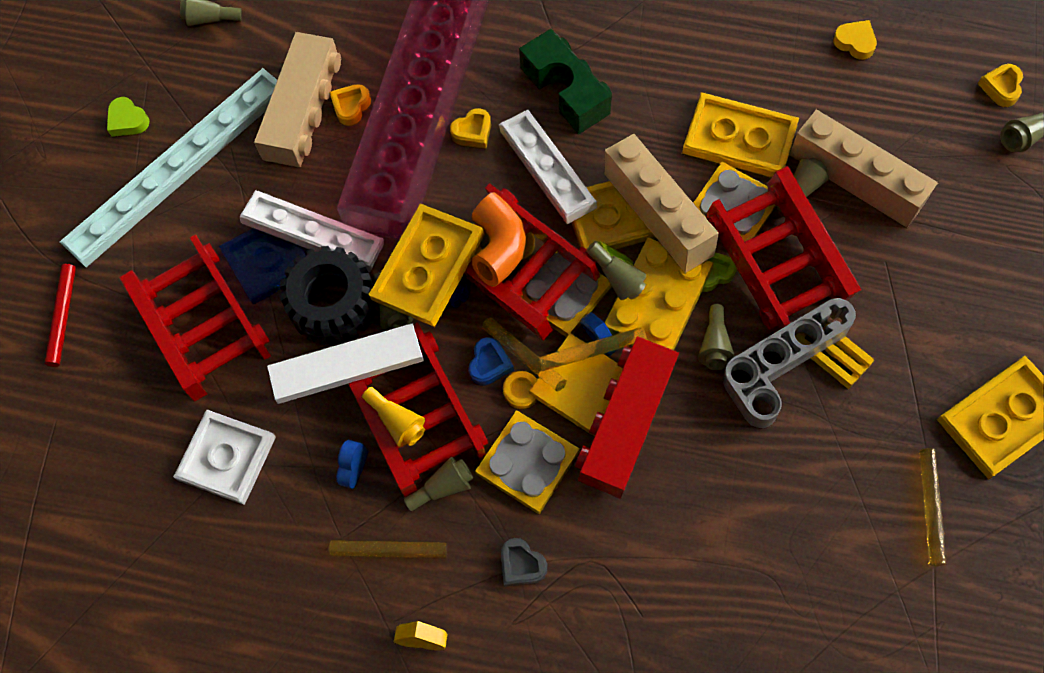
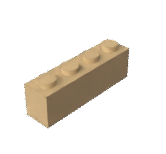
(298, 100)
(864, 168)
(660, 203)

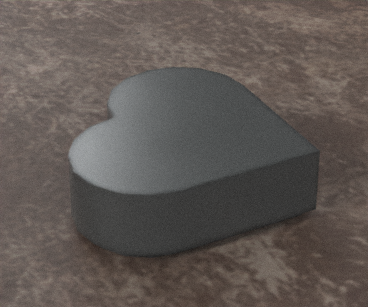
(521, 564)

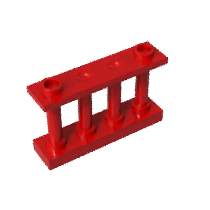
(801, 222)
(509, 293)
(176, 346)
(408, 471)

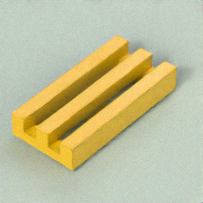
(832, 368)

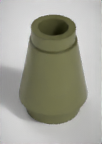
(1022, 132)

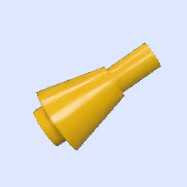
(401, 423)

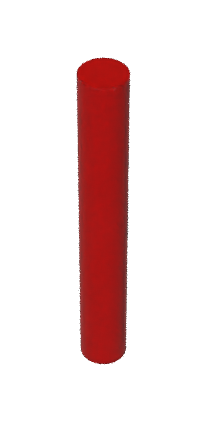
(60, 315)

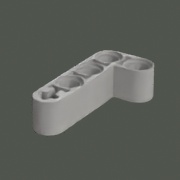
(791, 353)

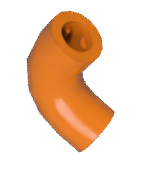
(505, 240)

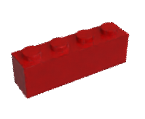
(627, 417)

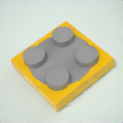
(733, 190)
(574, 303)
(527, 461)

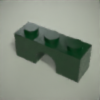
(552, 60)

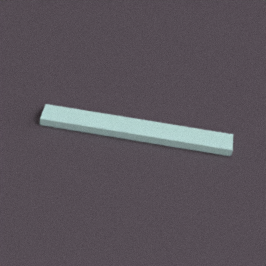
(170, 169)

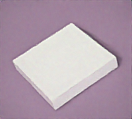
(225, 457)

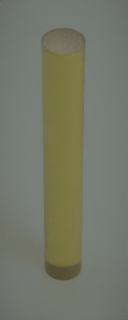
(589, 349)
(523, 353)
(933, 507)
(388, 549)

